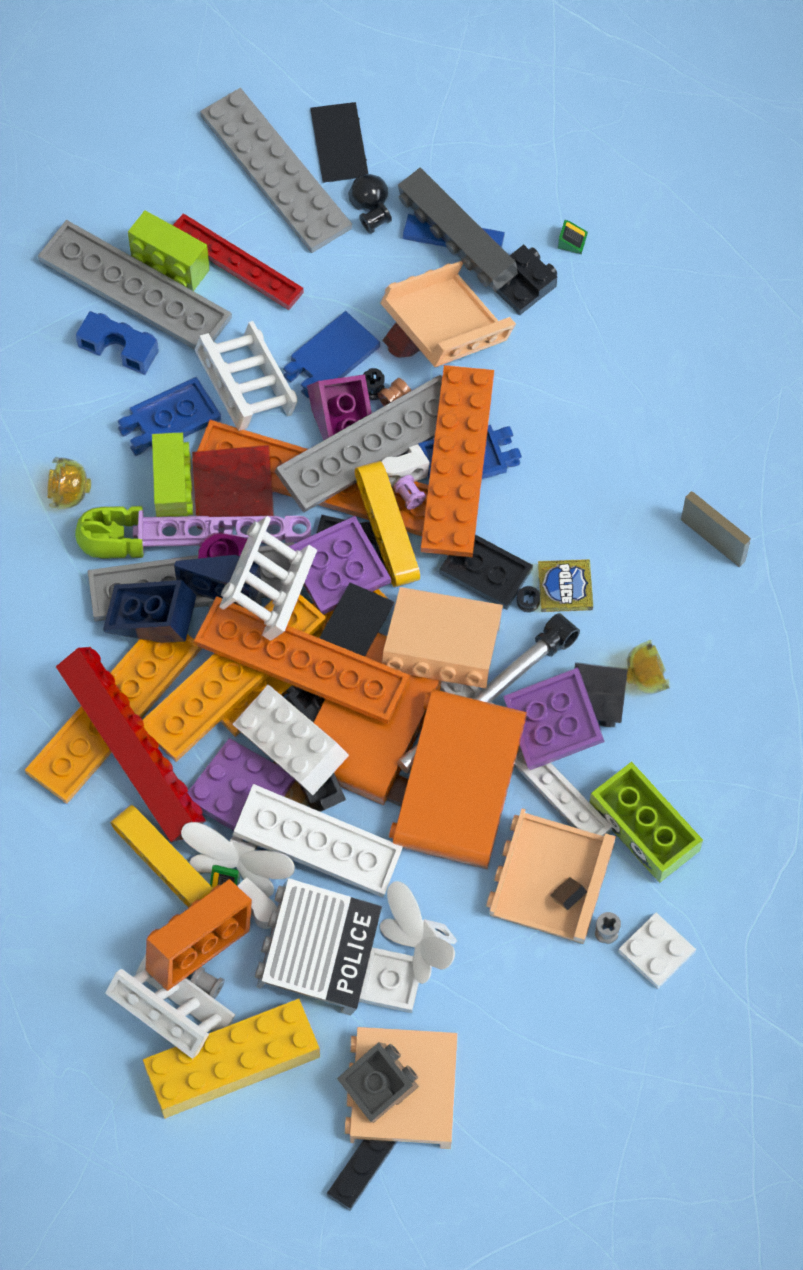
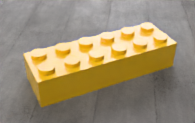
(233, 1058)

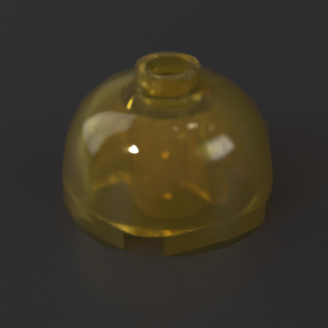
(67, 483)
(646, 668)

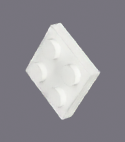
(656, 950)
(390, 981)

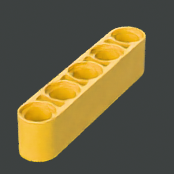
(387, 523)
(160, 856)

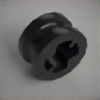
(531, 591)

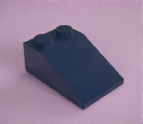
(212, 574)
(151, 611)

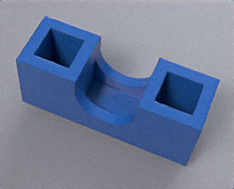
(100, 331)

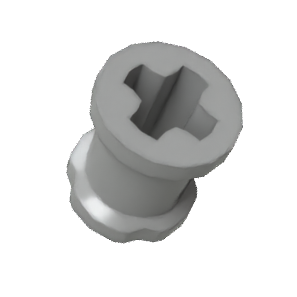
(607, 936)
(207, 982)

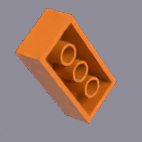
(198, 934)

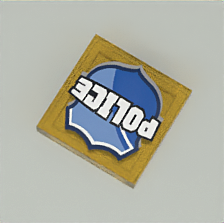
(565, 585)

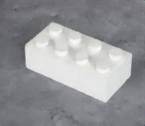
(291, 739)

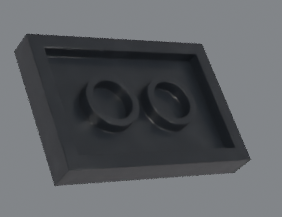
(489, 573)

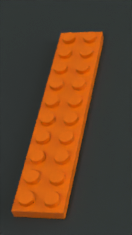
(348, 501)

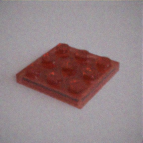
(233, 482)

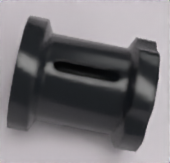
(375, 218)
(379, 382)

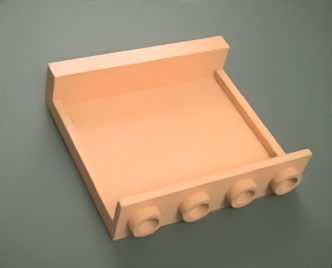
(444, 315)
(442, 637)
(540, 861)
(426, 1112)

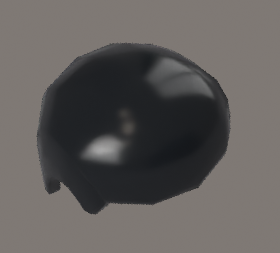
(368, 191)

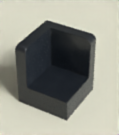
(327, 795)

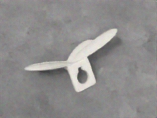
(253, 864)
(409, 929)

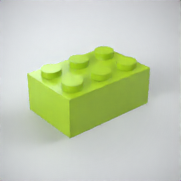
(169, 250)
(172, 475)

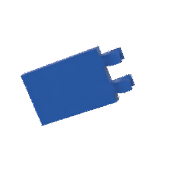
(332, 352)
(176, 410)
(494, 461)

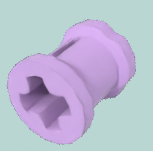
(415, 498)

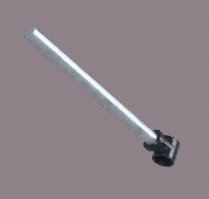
(556, 633)

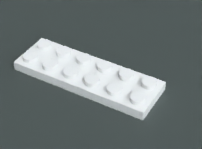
(317, 840)

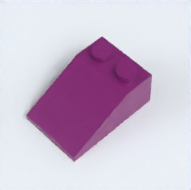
(339, 403)

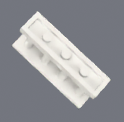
(231, 391)
(292, 579)
(164, 1018)

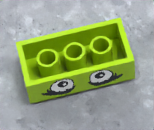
(646, 822)

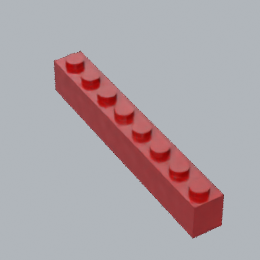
(130, 741)

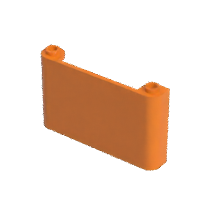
(371, 743)
(459, 778)

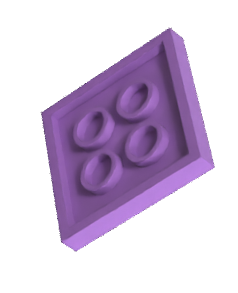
(341, 558)
(557, 719)
(229, 778)

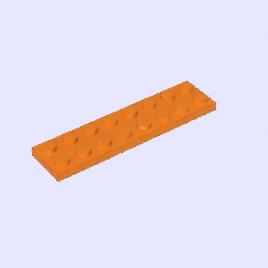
(457, 461)
(303, 661)

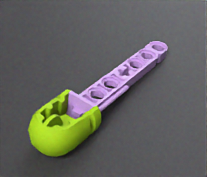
(102, 530)

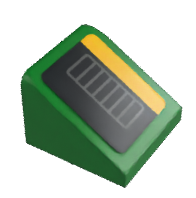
(572, 237)
(222, 874)

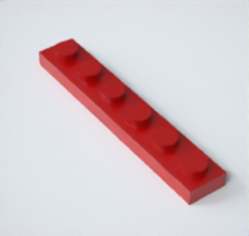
(243, 265)

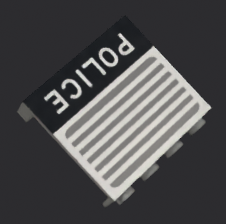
(319, 944)

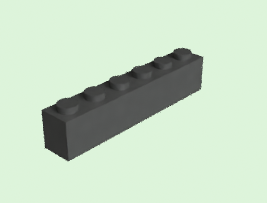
(457, 229)

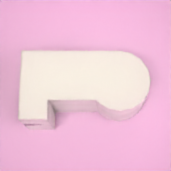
(413, 463)
(261, 904)

